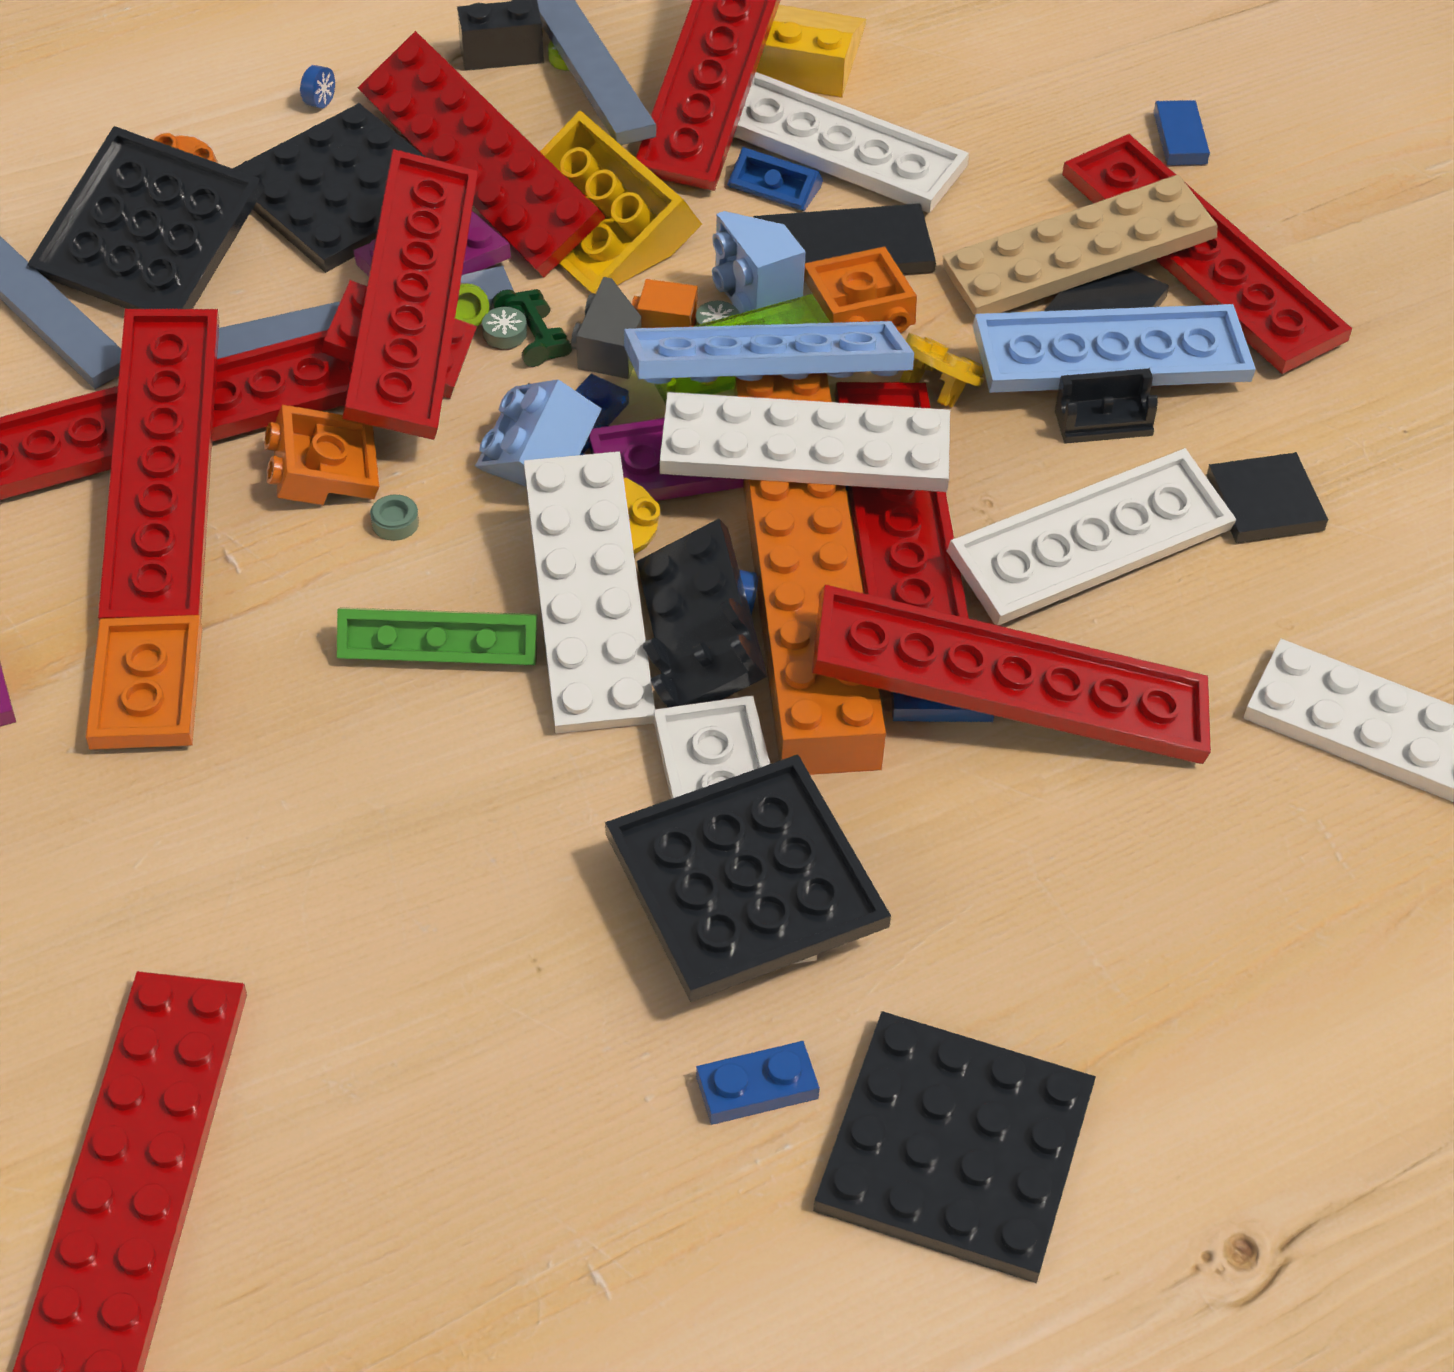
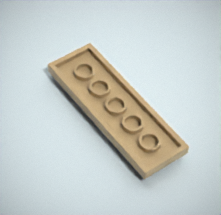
(1079, 246)

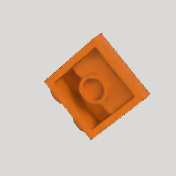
(862, 288)
(320, 456)

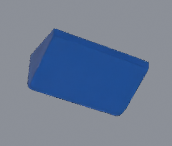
(775, 179)

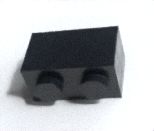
(500, 34)

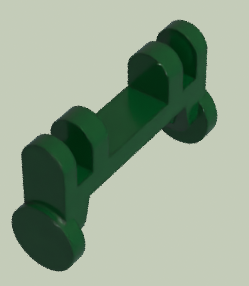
(548, 342)

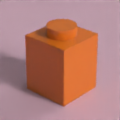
(667, 304)

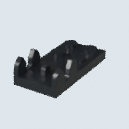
(699, 619)

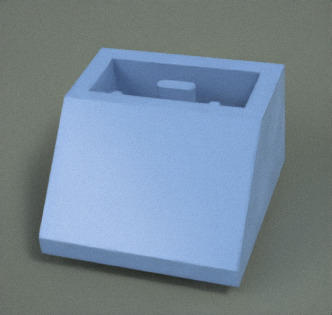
(756, 261)
(536, 424)

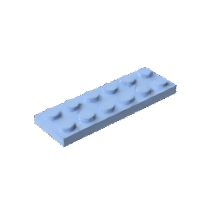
(1174, 341)
(767, 350)

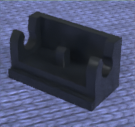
(1106, 405)

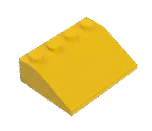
(812, 49)
(642, 213)

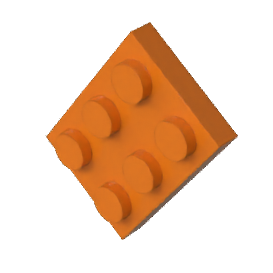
(145, 682)

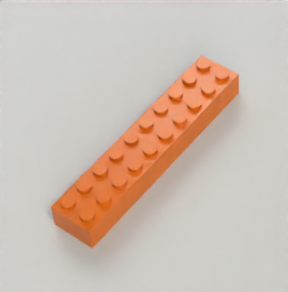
(798, 545)

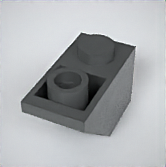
(601, 333)

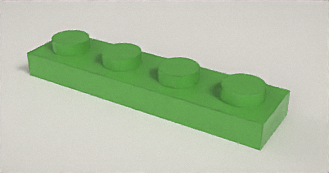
(437, 636)

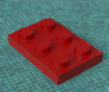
(344, 328)

